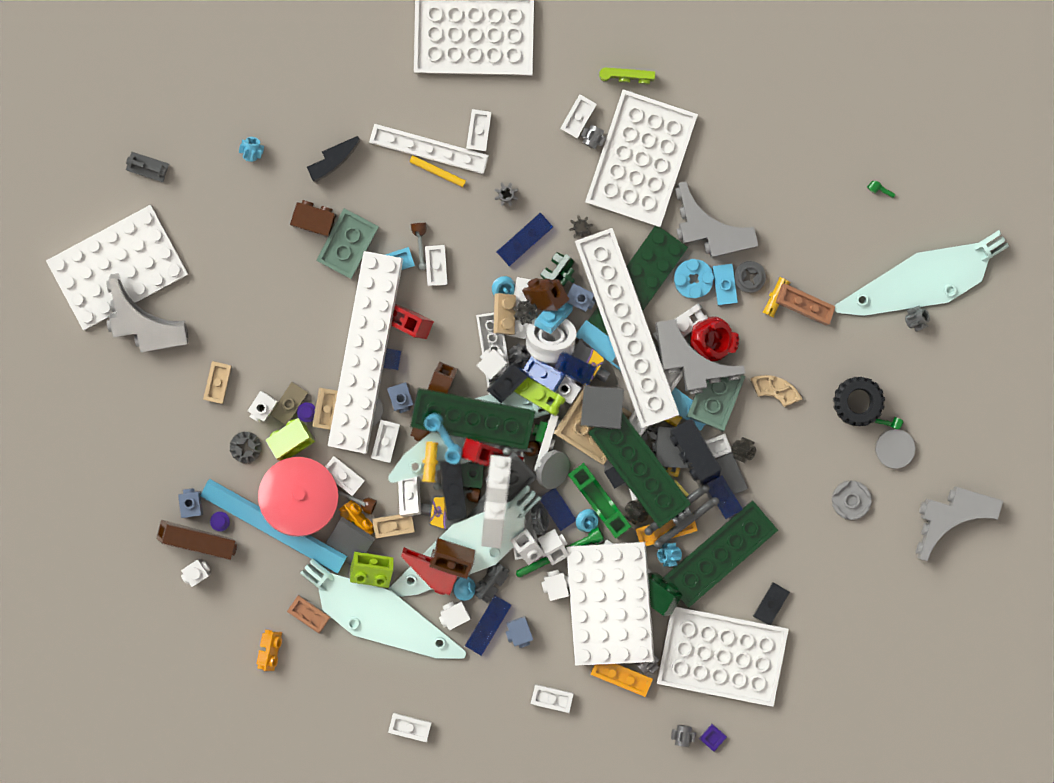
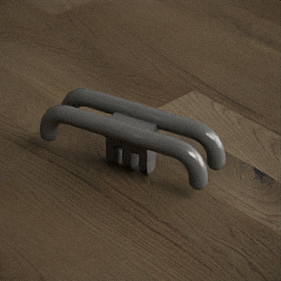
(685, 517)

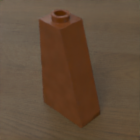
(441, 381)
(196, 540)

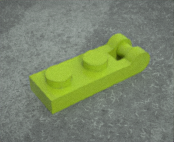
(626, 75)
(540, 395)

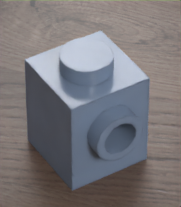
(580, 298)
(400, 397)
(190, 503)
(519, 632)

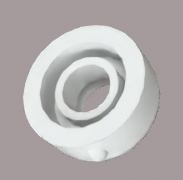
(547, 346)

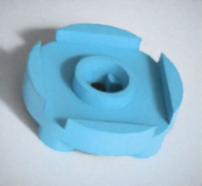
(693, 267)

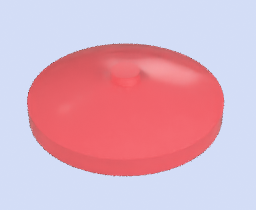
(298, 496)

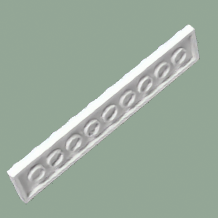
(626, 328)
(365, 352)

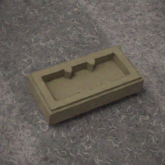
(289, 403)

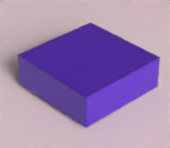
(712, 737)

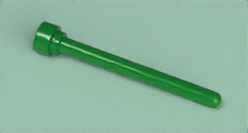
(595, 536)

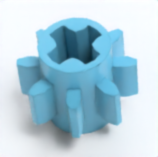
(251, 149)
(669, 554)

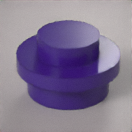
(306, 412)
(219, 521)

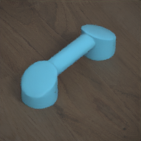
(454, 452)

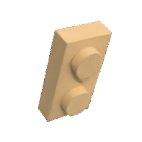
(503, 314)
(217, 382)
(324, 408)
(393, 525)

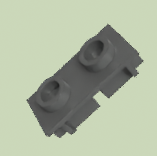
(146, 166)
(495, 574)

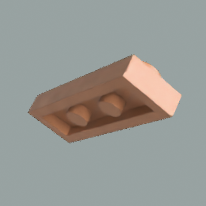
(805, 304)

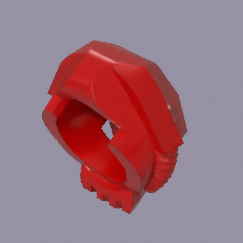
(713, 339)

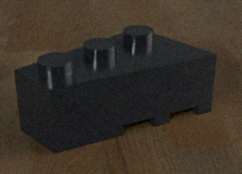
(695, 452)

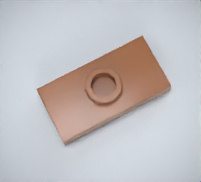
(308, 614)

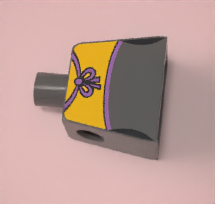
(587, 354)
(437, 513)

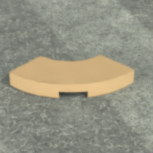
(777, 388)

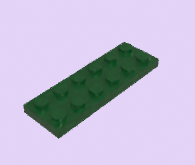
(649, 268)
(475, 418)
(641, 471)
(721, 553)

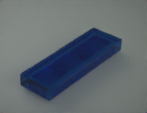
(524, 239)
(488, 625)

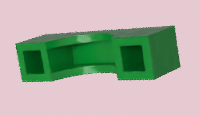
(599, 500)

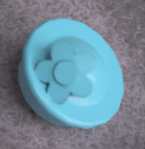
(503, 285)
(587, 520)
(464, 588)

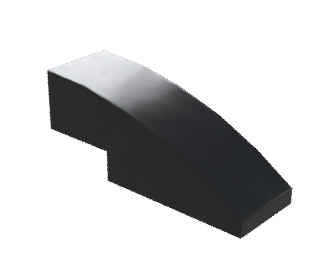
(333, 159)

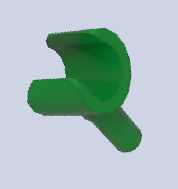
(874, 186)
(896, 423)

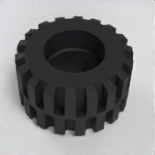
(876, 401)

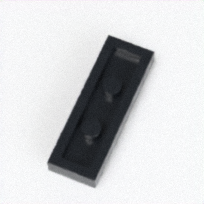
(452, 490)

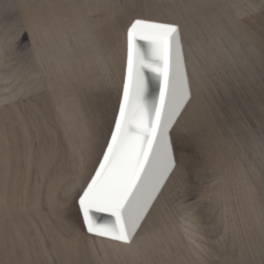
(495, 501)

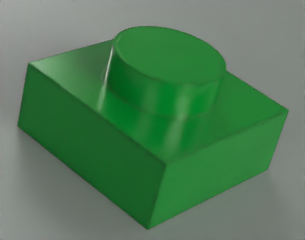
(539, 431)

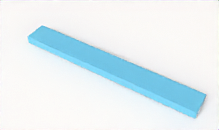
(601, 343)
(252, 514)

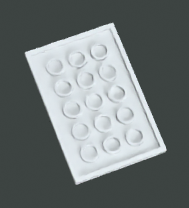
(474, 37)
(641, 158)
(134, 249)
(610, 603)
(722, 656)

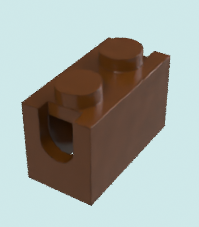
(312, 218)
(546, 294)
(452, 558)

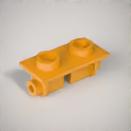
(353, 512)
(268, 659)

